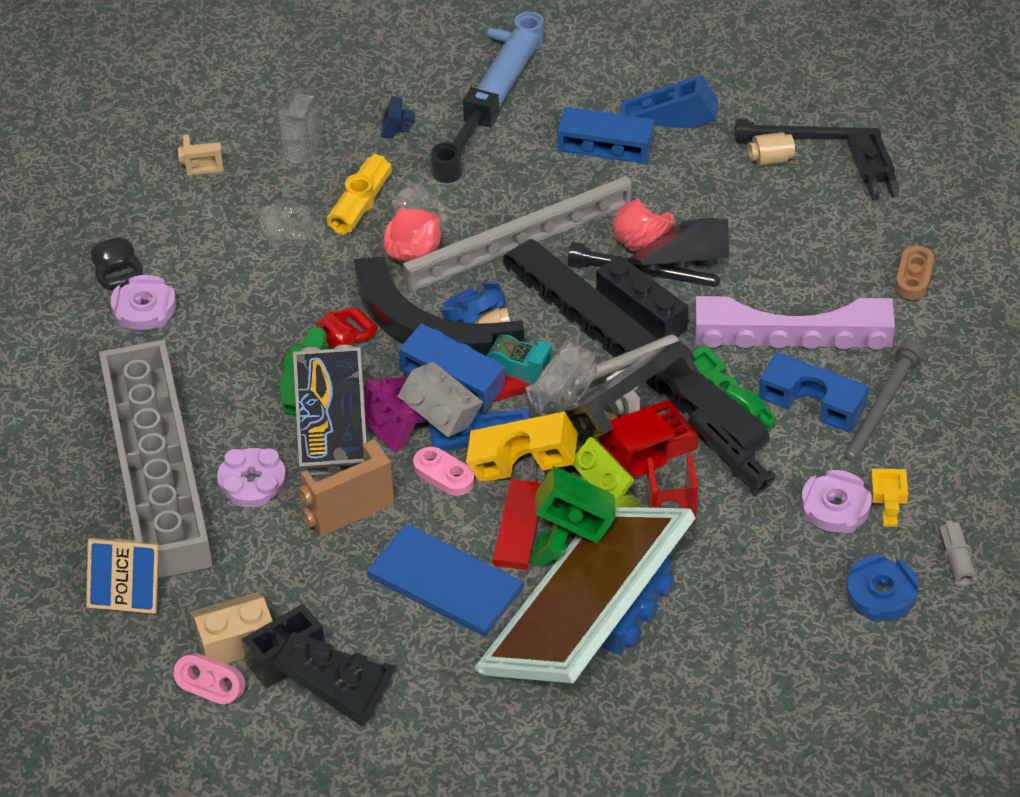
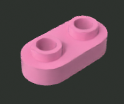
(442, 470)
(211, 679)

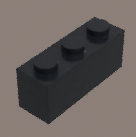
(642, 298)

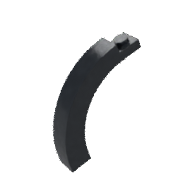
(401, 317)

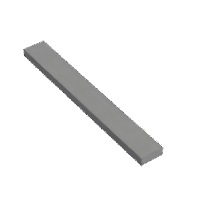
(507, 236)

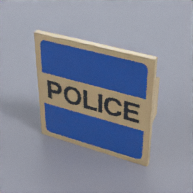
(122, 575)

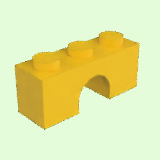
(497, 447)

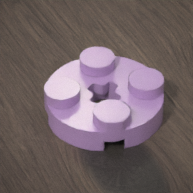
(143, 317)
(240, 463)
(843, 518)

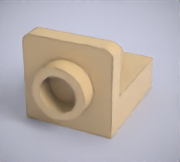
(201, 157)

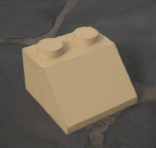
(226, 623)

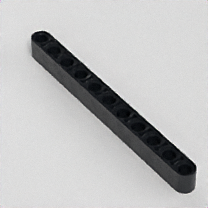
(621, 333)

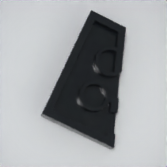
(336, 677)

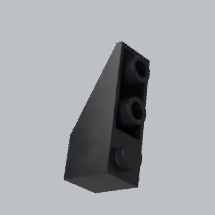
(689, 241)

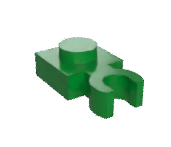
(712, 367)

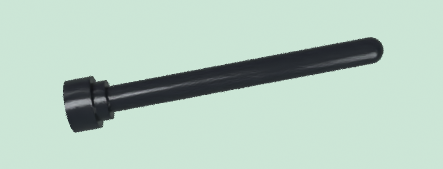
(746, 130)
(582, 256)

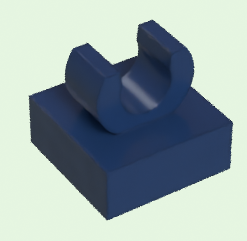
(395, 118)

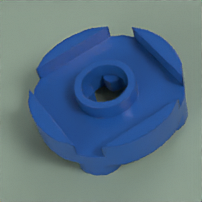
(469, 303)
(876, 604)

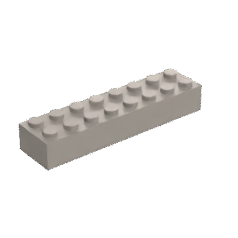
(155, 456)

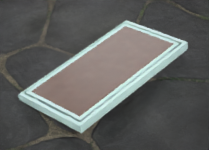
(585, 597)

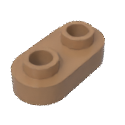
(913, 279)

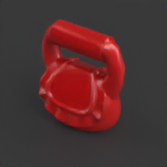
(342, 332)

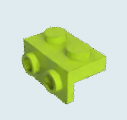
(605, 472)

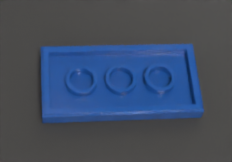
(445, 580)

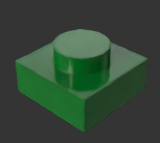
(549, 545)

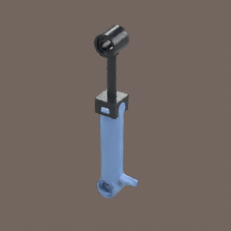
(483, 103)

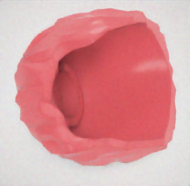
(638, 226)
(412, 234)

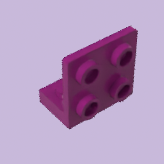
(387, 413)

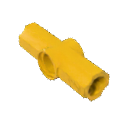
(359, 194)

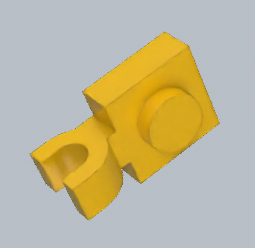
(891, 489)

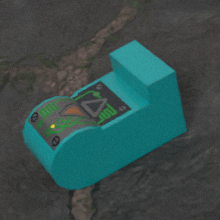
(521, 359)

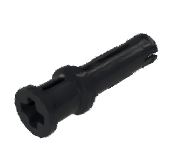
(741, 461)

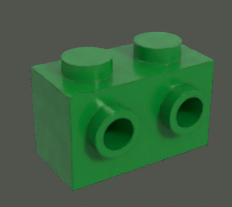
(575, 504)

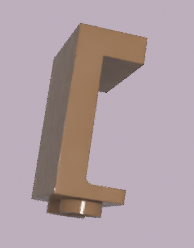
(349, 493)

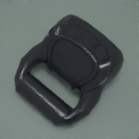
(113, 256)

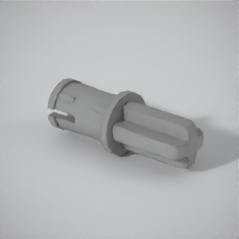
(958, 553)

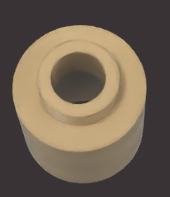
(771, 149)

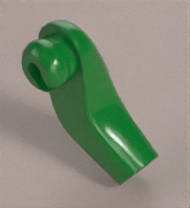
(751, 403)

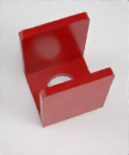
(635, 439)
(685, 497)

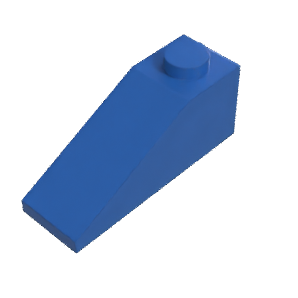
(676, 105)

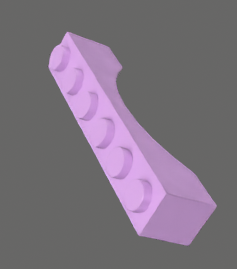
(859, 324)

